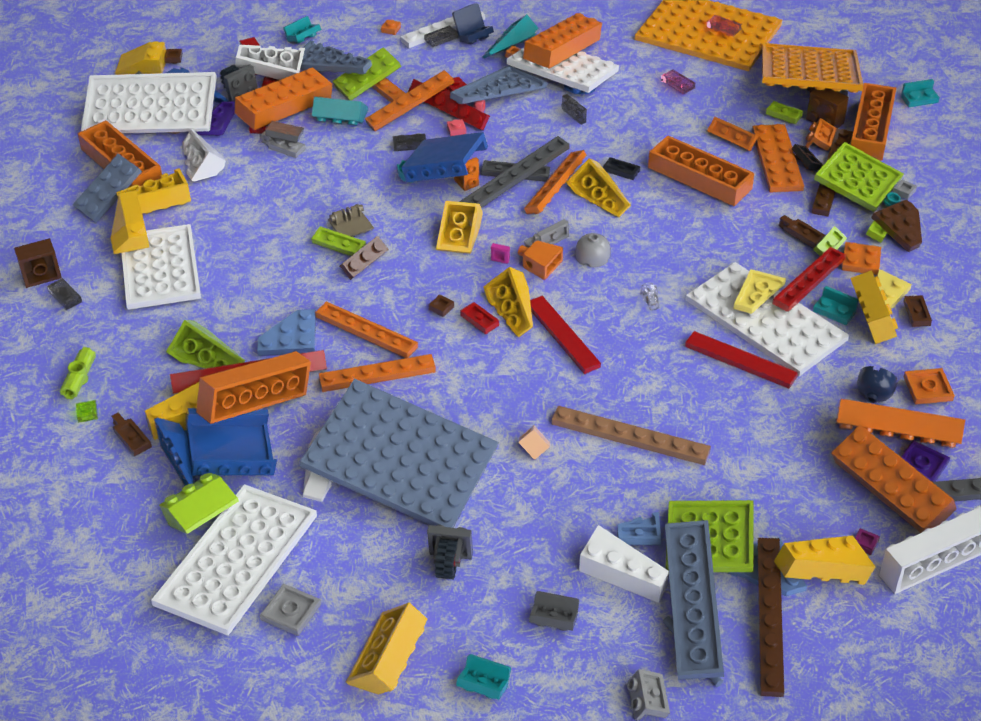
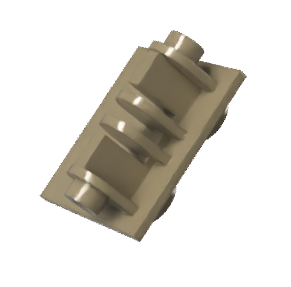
(350, 221)

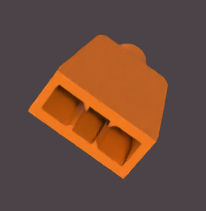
(541, 258)

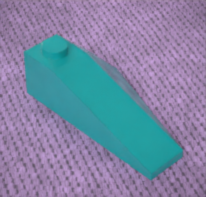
(516, 33)

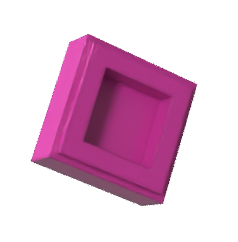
(500, 253)

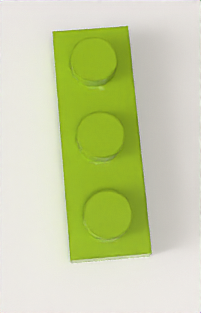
(337, 241)

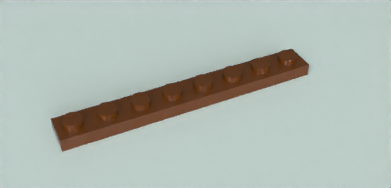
(825, 195)
(770, 619)

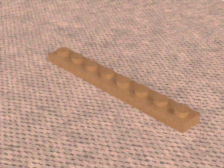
(631, 435)

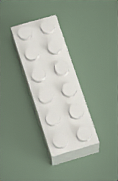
(932, 551)

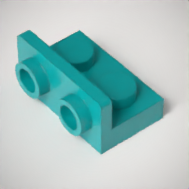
(919, 93)
(836, 305)

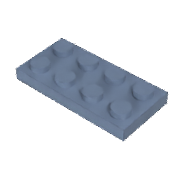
(102, 191)

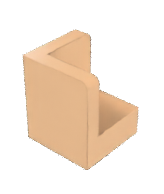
(534, 442)

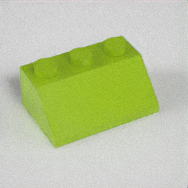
(198, 503)

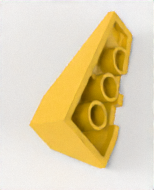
(598, 187)
(128, 225)
(511, 299)

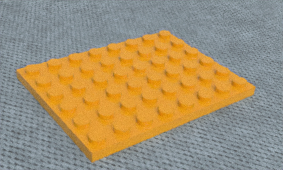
(684, 29)
(811, 67)

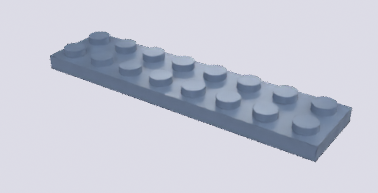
(693, 601)

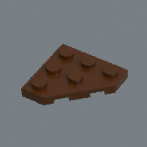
(901, 223)

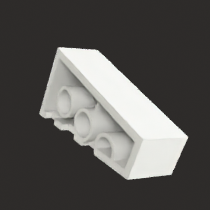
(270, 61)
(623, 566)

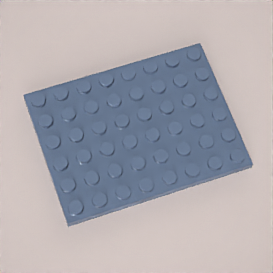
(400, 455)

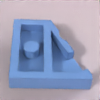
(641, 531)

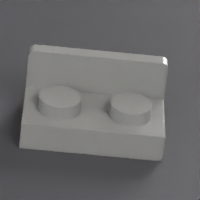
(648, 694)

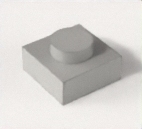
(905, 189)

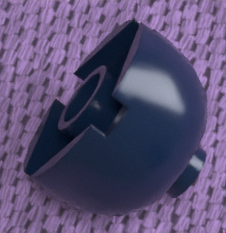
(875, 384)

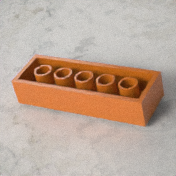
(562, 40)
(282, 98)
(873, 119)
(104, 142)
(701, 170)
(252, 387)
(902, 422)
(893, 480)

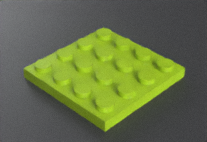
(858, 176)
(729, 530)

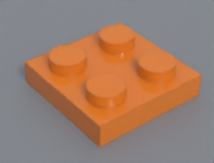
(861, 258)
(928, 386)

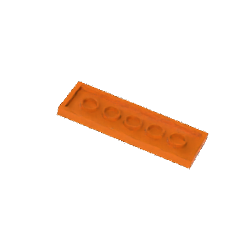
(777, 158)

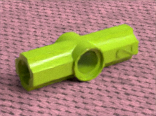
(77, 373)

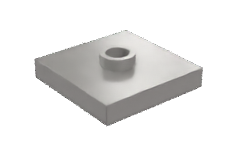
(290, 609)

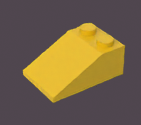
(145, 58)
(459, 227)

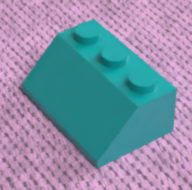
(339, 110)

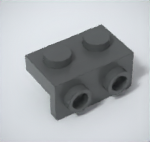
(554, 611)

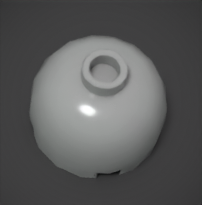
(593, 250)

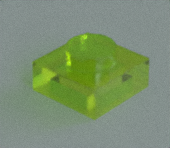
(86, 411)

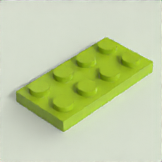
(354, 84)

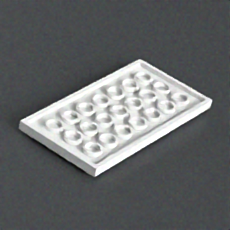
(151, 102)
(791, 338)
(234, 560)

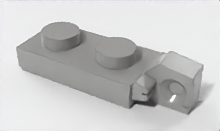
(283, 146)
(550, 234)

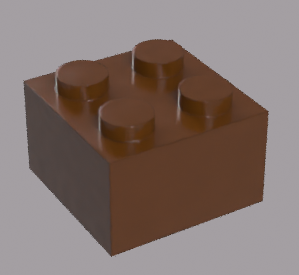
(827, 105)
(38, 263)

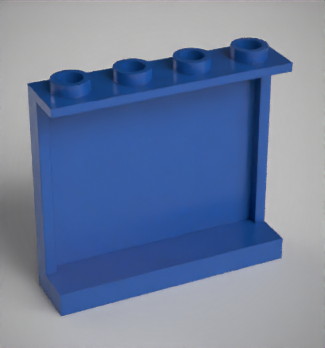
(443, 157)
(230, 445)

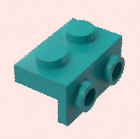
(301, 29)
(484, 677)

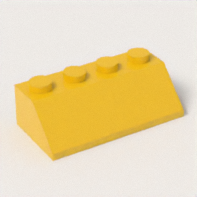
(387, 649)

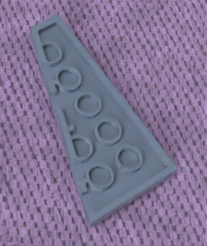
(332, 60)
(497, 84)

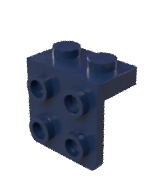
(470, 24)

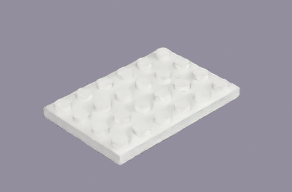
(577, 71)
(163, 271)

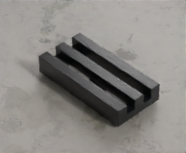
(621, 168)

